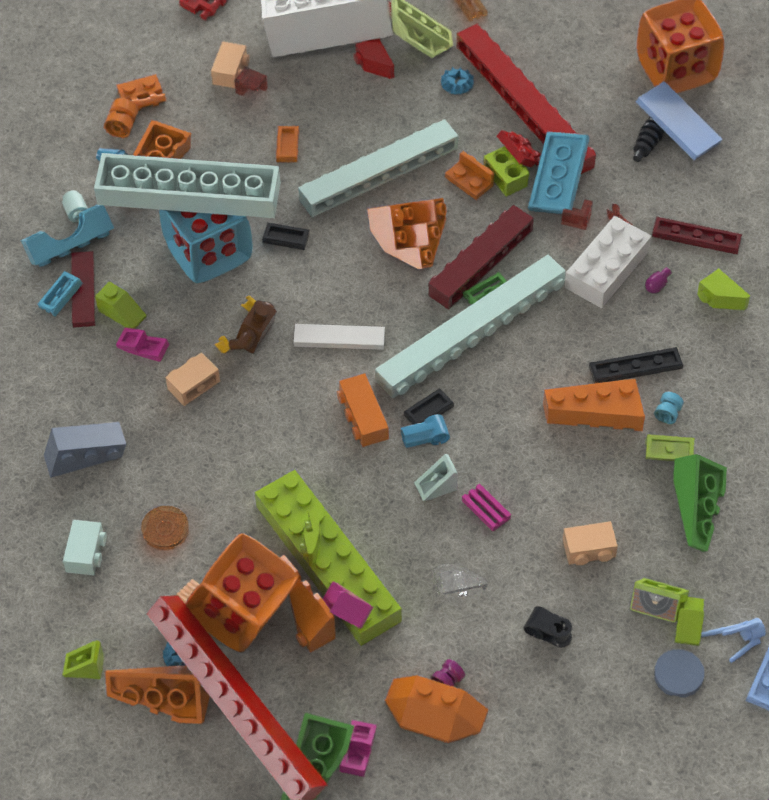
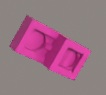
(138, 343)
(359, 750)

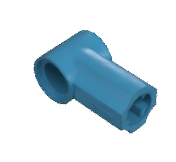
(430, 431)

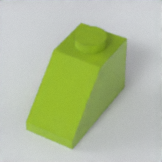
(722, 292)
(119, 306)

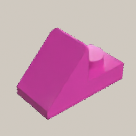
(347, 605)

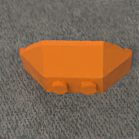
(435, 709)

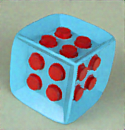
(206, 242)

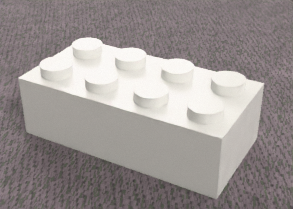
(607, 261)

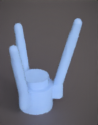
(749, 630)

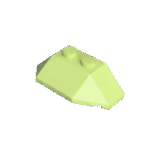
(419, 29)

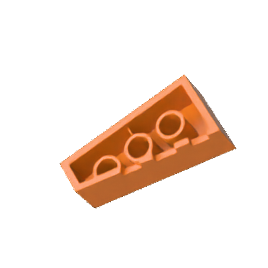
(163, 141)

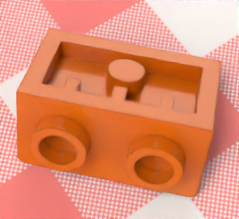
(471, 176)

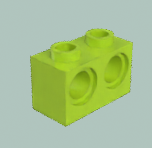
(508, 173)

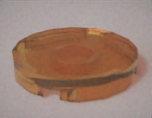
(165, 527)

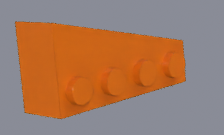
(597, 404)

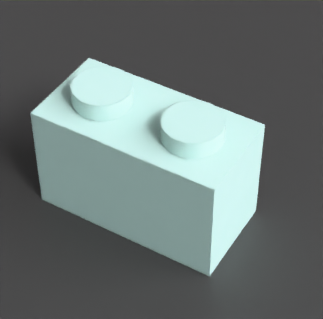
(84, 547)

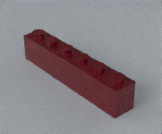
(480, 256)

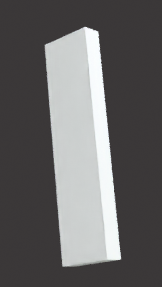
(339, 336)

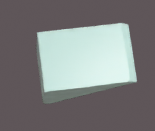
(438, 479)

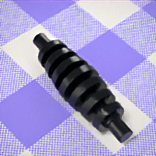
(648, 138)

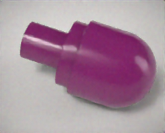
(657, 281)

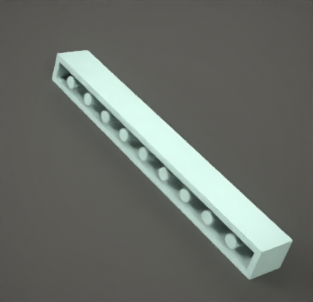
(469, 326)

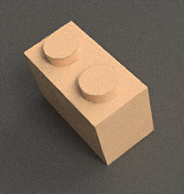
(229, 64)
(192, 379)
(590, 543)

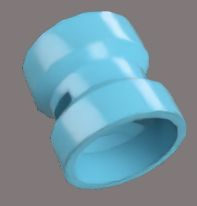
(669, 406)

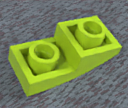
(311, 538)

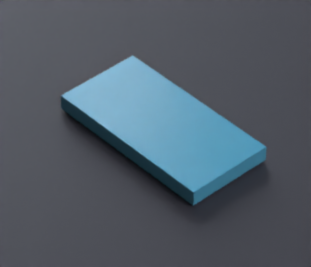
(558, 172)

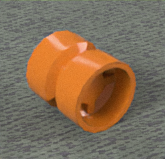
(121, 118)

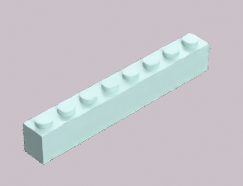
(378, 168)

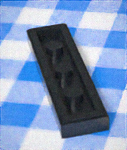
(636, 365)

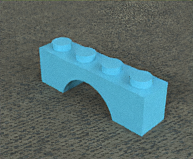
(92, 223)

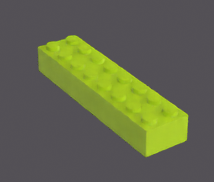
(286, 509)

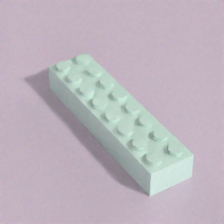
(187, 185)

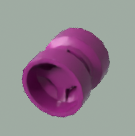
(449, 674)

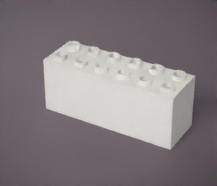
(320, 24)

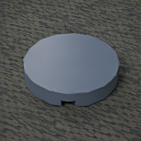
(679, 673)

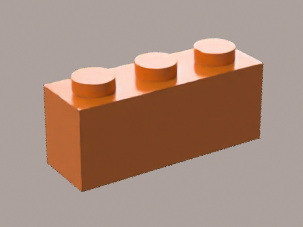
(363, 410)

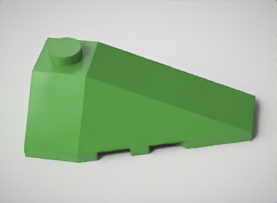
(697, 488)
(323, 744)

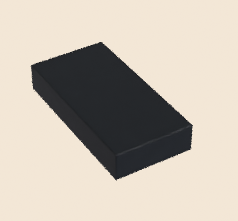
(286, 236)
(431, 405)

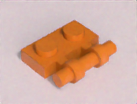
(146, 87)

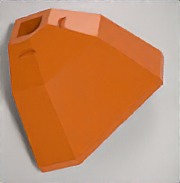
(410, 230)

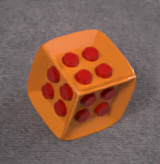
(680, 44)
(241, 592)

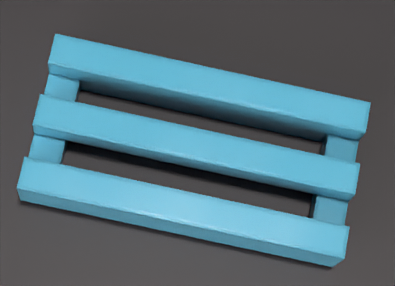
(62, 294)

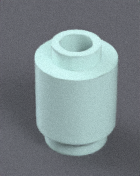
(73, 205)

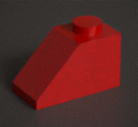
(374, 58)

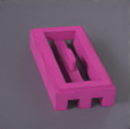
(466, 499)

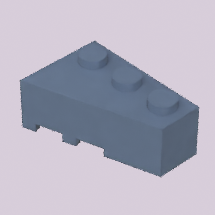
(83, 447)

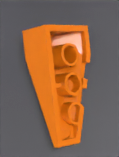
(311, 615)
(161, 689)

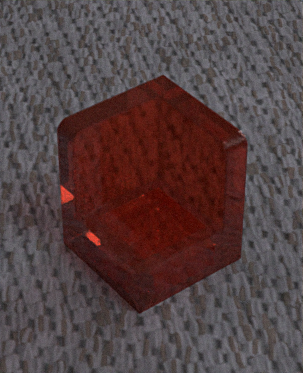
(250, 80)
(578, 217)

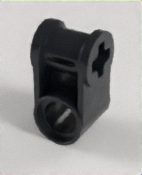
(549, 627)

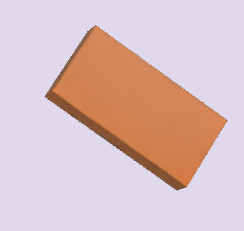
(287, 144)

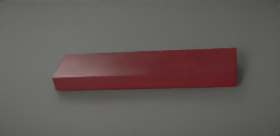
(697, 235)
(84, 298)

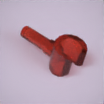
(616, 212)

